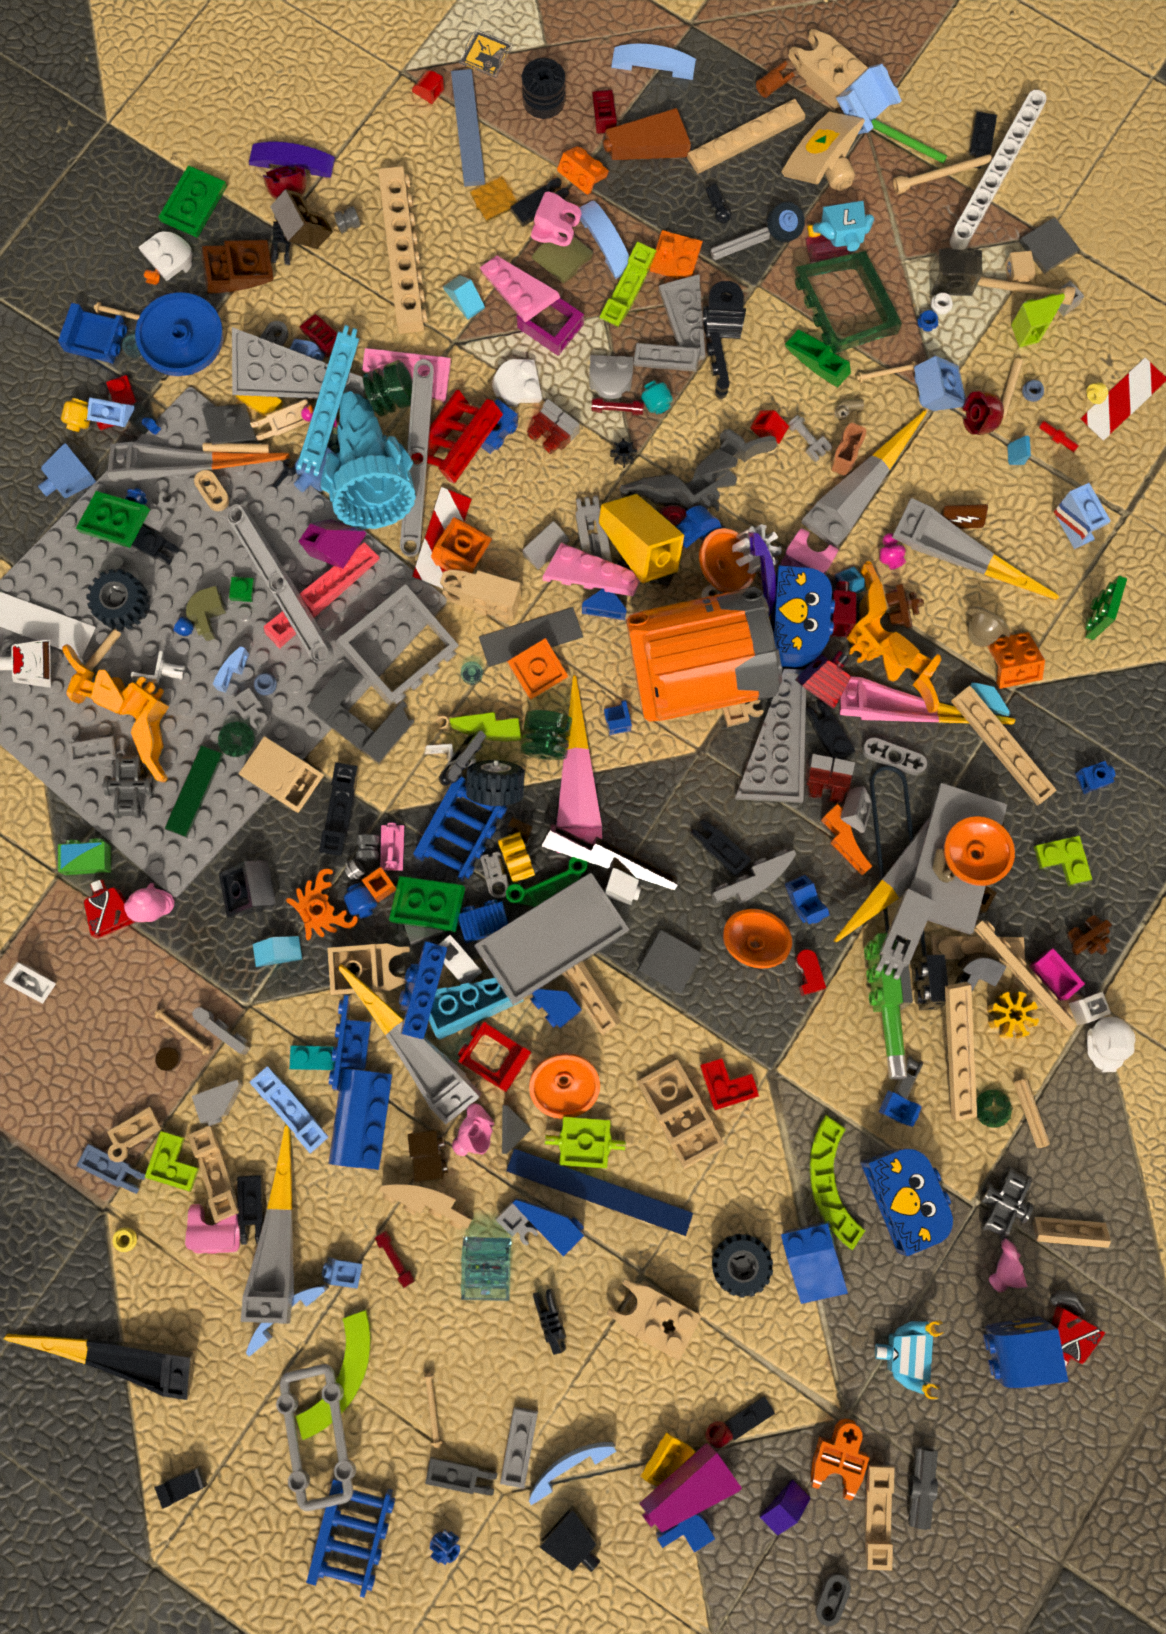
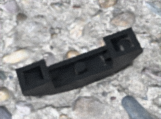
(340, 809)

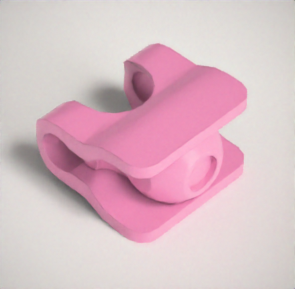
(552, 219)
(800, 555)
(211, 1239)

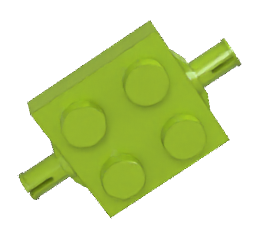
(585, 1142)

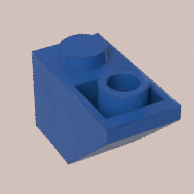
(557, 1004)

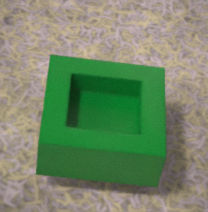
(242, 589)

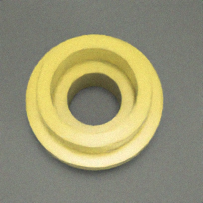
(1097, 393)
(117, 1239)

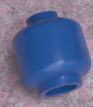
(359, 901)

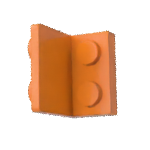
(1017, 660)

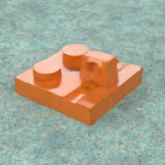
(676, 255)
(537, 669)

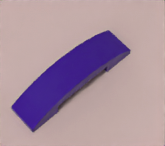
(292, 155)
(759, 548)

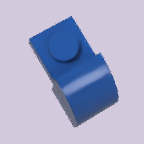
(697, 525)
(805, 900)
(694, 1529)

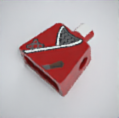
(105, 910)
(1076, 1336)

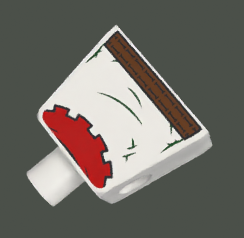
(29, 663)

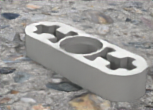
(908, 768)

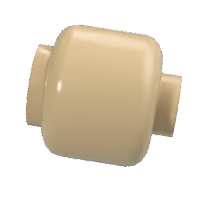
(841, 175)

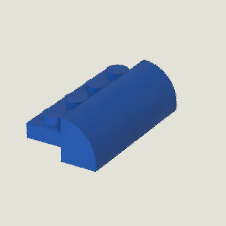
(360, 1119)

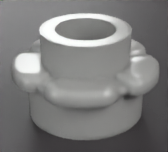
(354, 869)

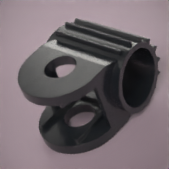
(724, 312)

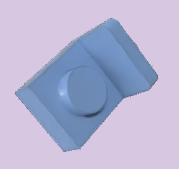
(307, 348)
(342, 1273)

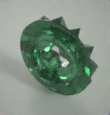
(238, 729)
(985, 1116)

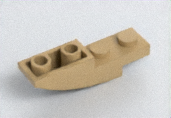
(418, 1197)

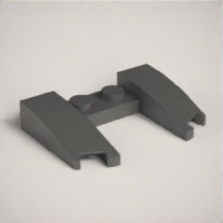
(329, 710)

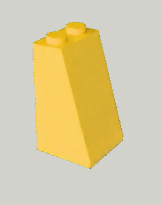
(642, 537)

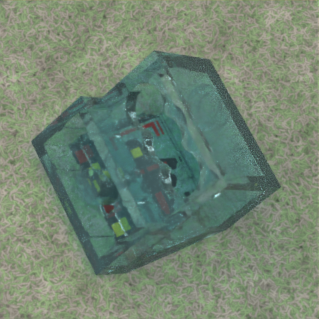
(486, 1268)

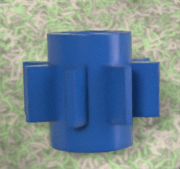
(444, 1547)

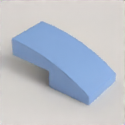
(235, 663)

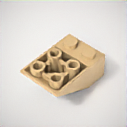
(281, 774)

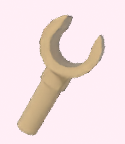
(463, 712)

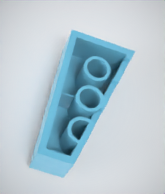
(466, 1005)

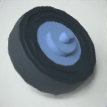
(786, 222)

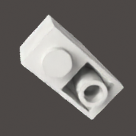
(459, 962)

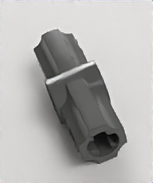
(922, 1488)

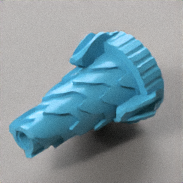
(371, 474)

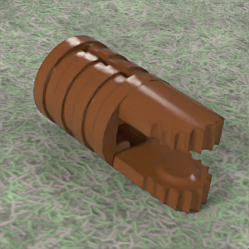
(773, 80)

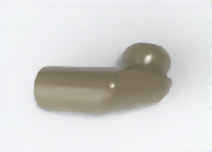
(847, 406)
(939, 867)

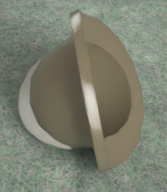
(985, 627)

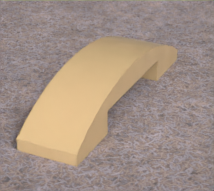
(215, 1173)
(878, 1517)

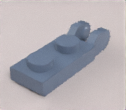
(99, 1164)

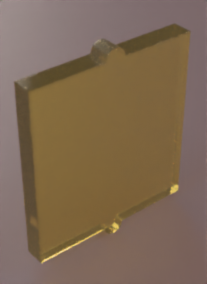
(493, 199)

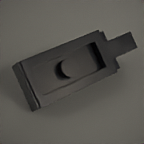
(982, 134)

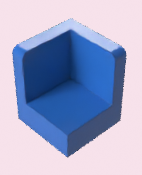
(618, 719)

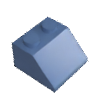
(939, 384)

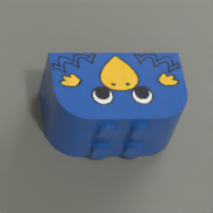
(801, 615)
(909, 1199)
(1025, 1353)

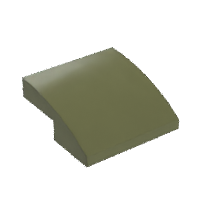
(563, 260)

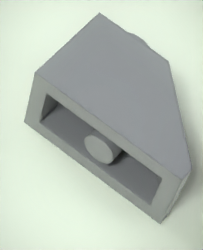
(216, 1102)

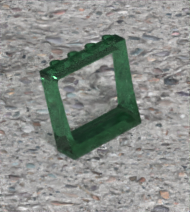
(874, 287)

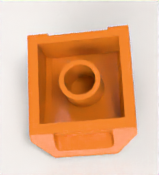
(460, 547)

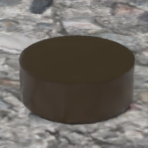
(167, 1059)

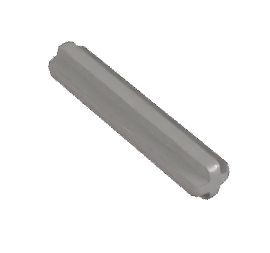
(740, 243)

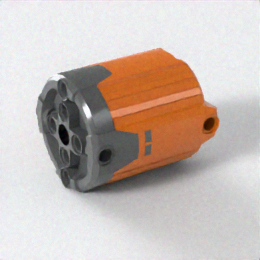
(704, 654)

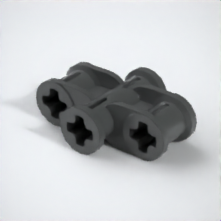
(128, 786)
(1002, 1210)

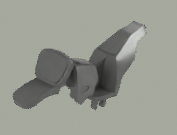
(709, 475)

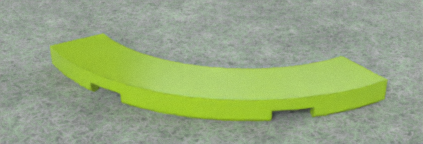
(824, 1186)
(350, 1376)

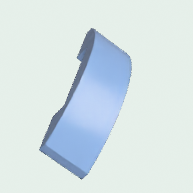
(654, 57)
(606, 237)
(289, 1109)
(261, 1334)
(596, 1451)

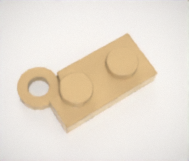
(132, 1132)

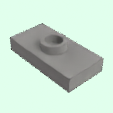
(92, 751)

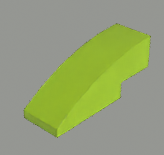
(499, 730)

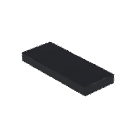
(749, 1417)

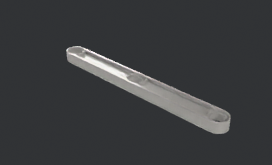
(418, 443)
(287, 595)

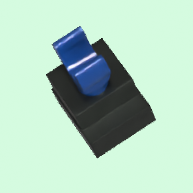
(143, 420)

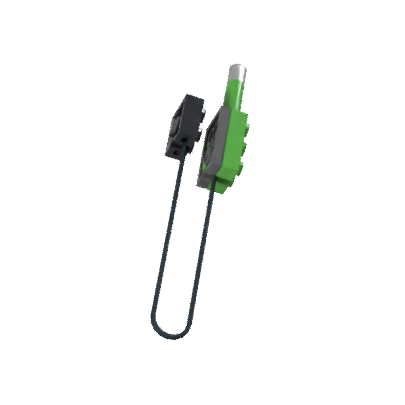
(894, 995)

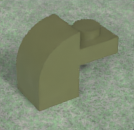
(201, 607)

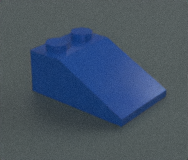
(554, 1226)
(814, 1262)

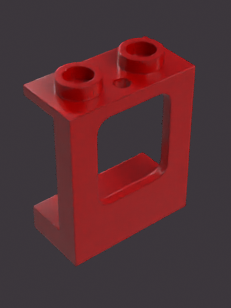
(510, 1068)

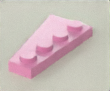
(518, 288)
(378, 358)
(591, 571)

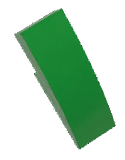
(819, 358)

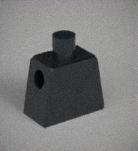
(571, 1542)

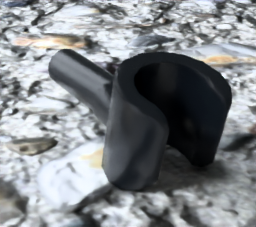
(286, 472)

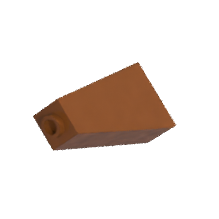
(649, 138)

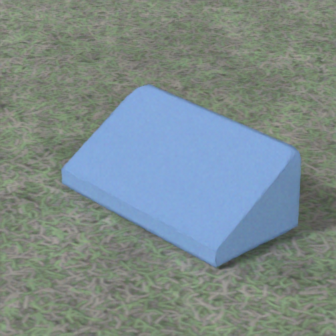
(109, 412)

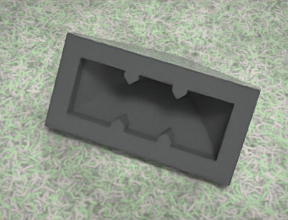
(512, 1129)

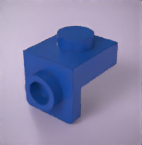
(900, 1109)

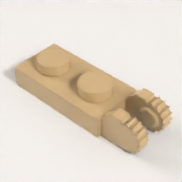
(281, 420)

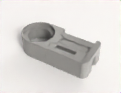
(494, 873)

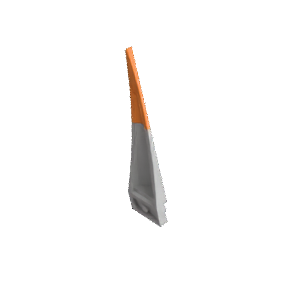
(152, 461)

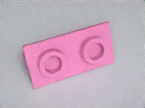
(392, 847)

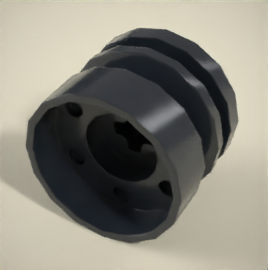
(543, 88)

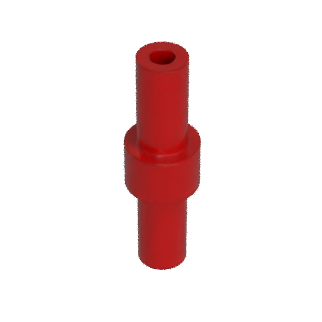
(1058, 436)

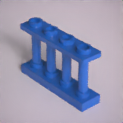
(437, 829)
(326, 1542)

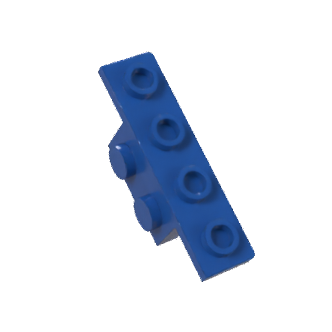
(421, 990)
(352, 1044)

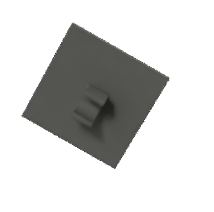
(228, 424)

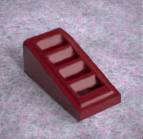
(604, 111)
(325, 348)

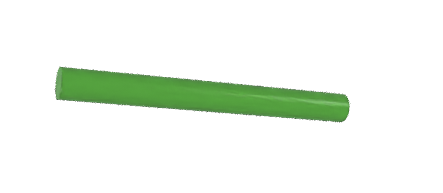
(887, 130)

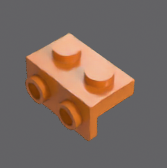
(581, 169)

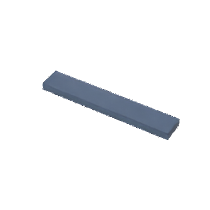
(468, 128)

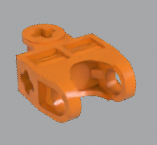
(840, 1457)

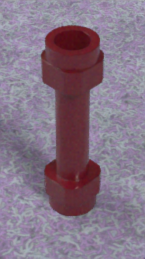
(635, 407)
(405, 1277)

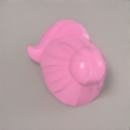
(148, 904)
(474, 1132)
(1009, 1269)

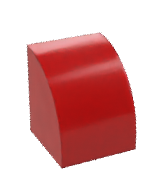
(429, 86)
(769, 424)

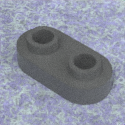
(274, 328)
(834, 1598)

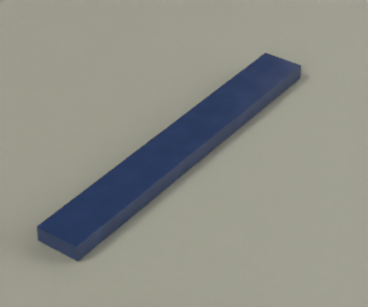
(599, 1192)

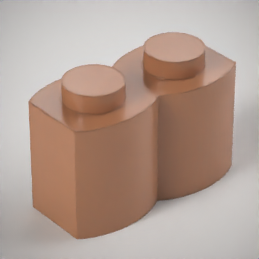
(848, 449)

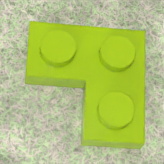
(1068, 853)
(166, 1168)

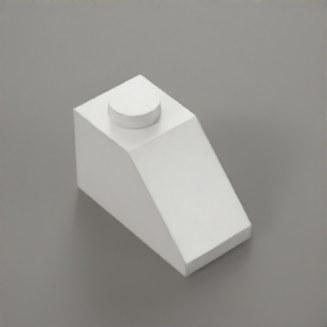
(622, 887)

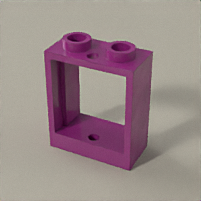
(565, 335)

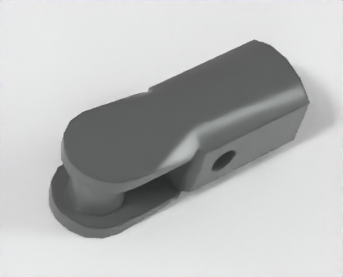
(904, 1086)

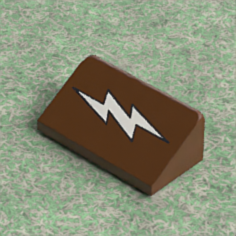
(966, 515)

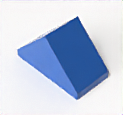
(604, 605)

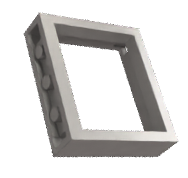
(372, 618)

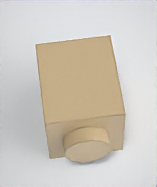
(1020, 267)

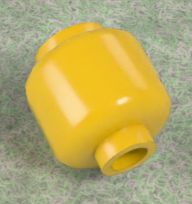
(75, 415)

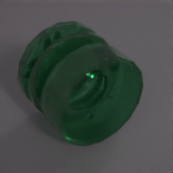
(388, 387)
(545, 735)

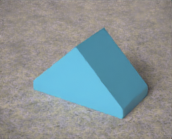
(464, 296)
(277, 950)

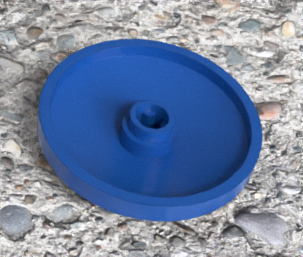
(179, 334)

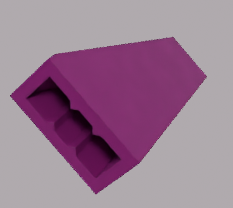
(689, 1490)

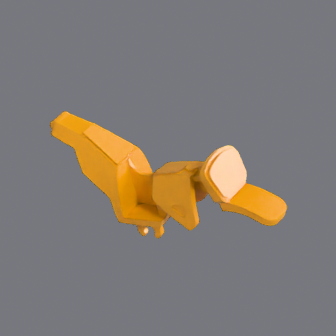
(896, 650)
(123, 700)

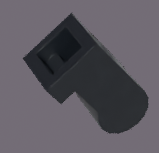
(180, 1486)

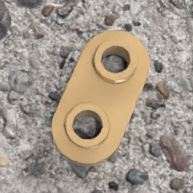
(211, 492)

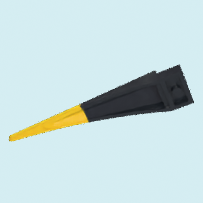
(147, 1365)

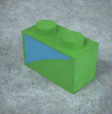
(84, 858)

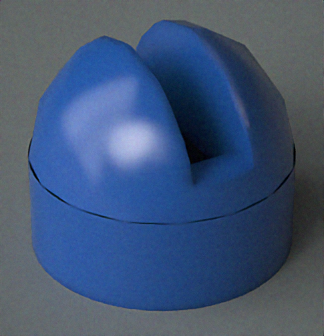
(183, 626)

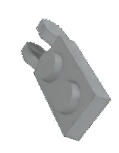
(220, 1029)

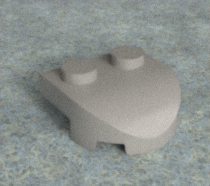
(610, 375)

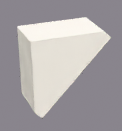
(29, 982)
(1089, 1008)

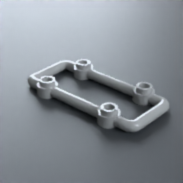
(345, 1468)

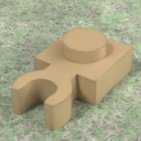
(740, 713)

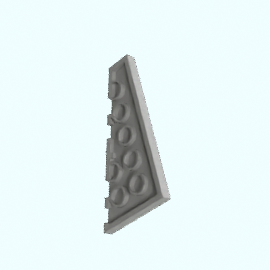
(276, 371)
(778, 756)

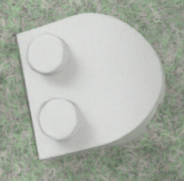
(167, 253)
(517, 382)

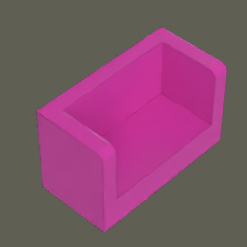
(1056, 974)

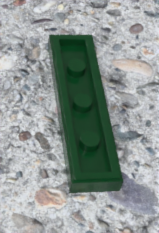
(194, 791)

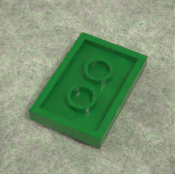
(192, 201)
(113, 519)
(1105, 608)
(427, 904)

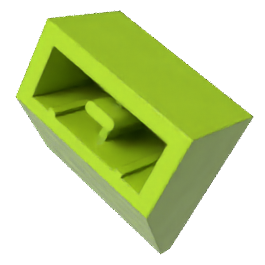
(1035, 319)

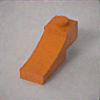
(844, 840)

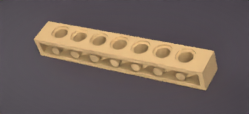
(394, 180)

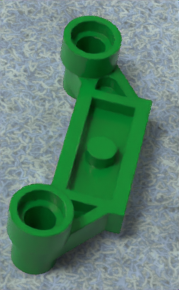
(543, 891)

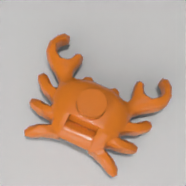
(316, 909)

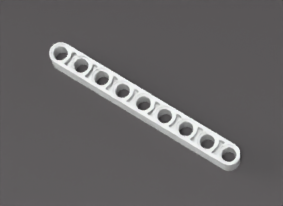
(997, 170)

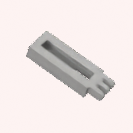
(592, 544)
(909, 924)

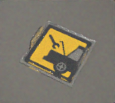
(485, 53)

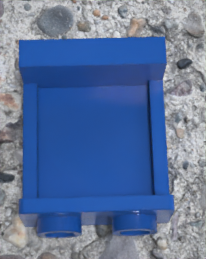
(92, 334)

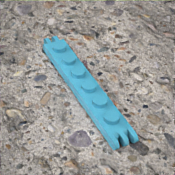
(328, 401)

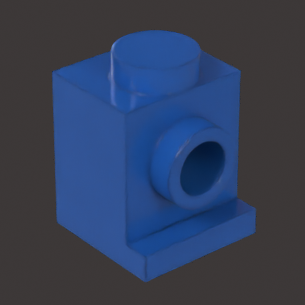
(1090, 781)

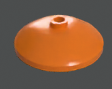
(720, 564)
(991, 844)
(759, 930)
(564, 1097)

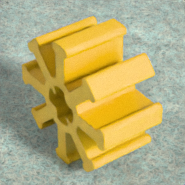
(516, 857)
(1017, 1022)

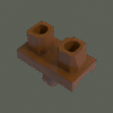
(899, 597)
(1097, 931)

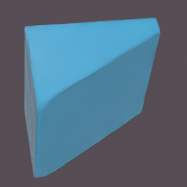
(1019, 451)
(852, 575)

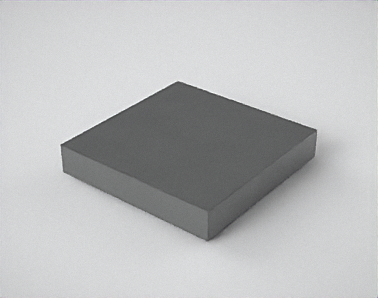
(1049, 245)

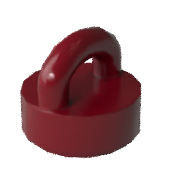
(718, 1434)

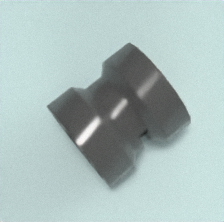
(347, 220)
(367, 847)

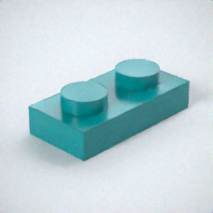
(311, 1058)

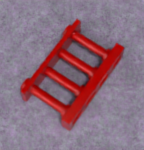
(470, 440)

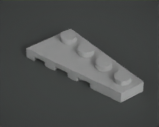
(684, 311)

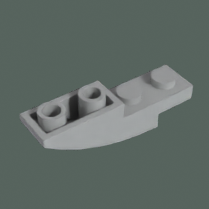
(763, 875)

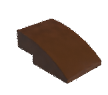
(236, 265)

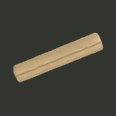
(1031, 1113)

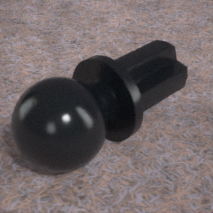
(722, 213)

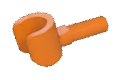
(152, 276)

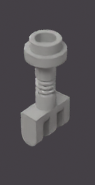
(797, 424)

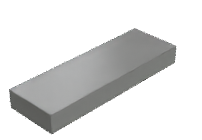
(666, 357)
(519, 1447)

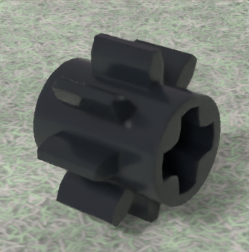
(623, 447)

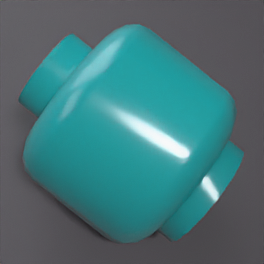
(657, 397)

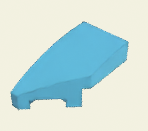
(991, 698)

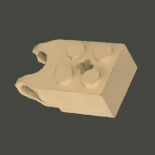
(827, 67)
(483, 593)
(373, 966)
(649, 1314)

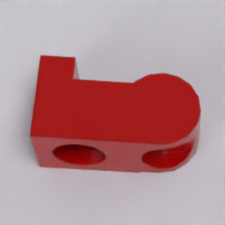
(811, 973)

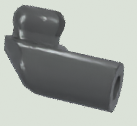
(1068, 1298)

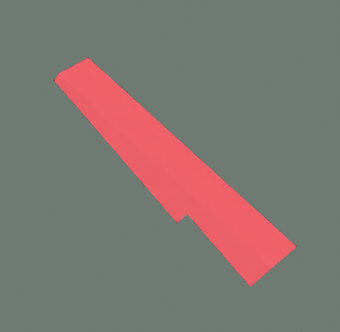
(323, 592)

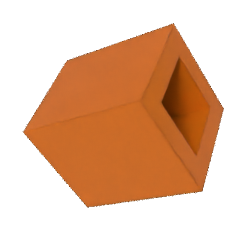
(379, 884)

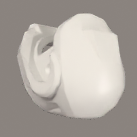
(1110, 1043)

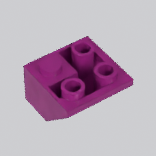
(331, 541)

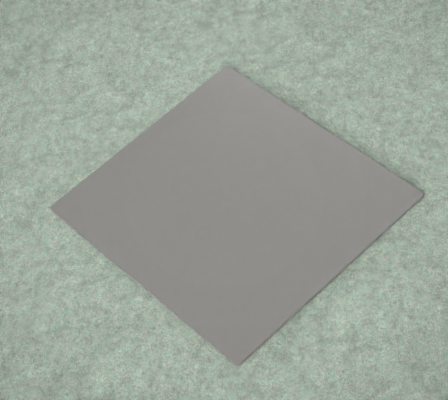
(57, 575)

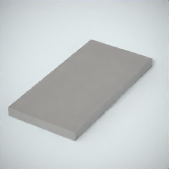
(955, 901)
(551, 938)

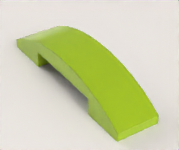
(629, 285)

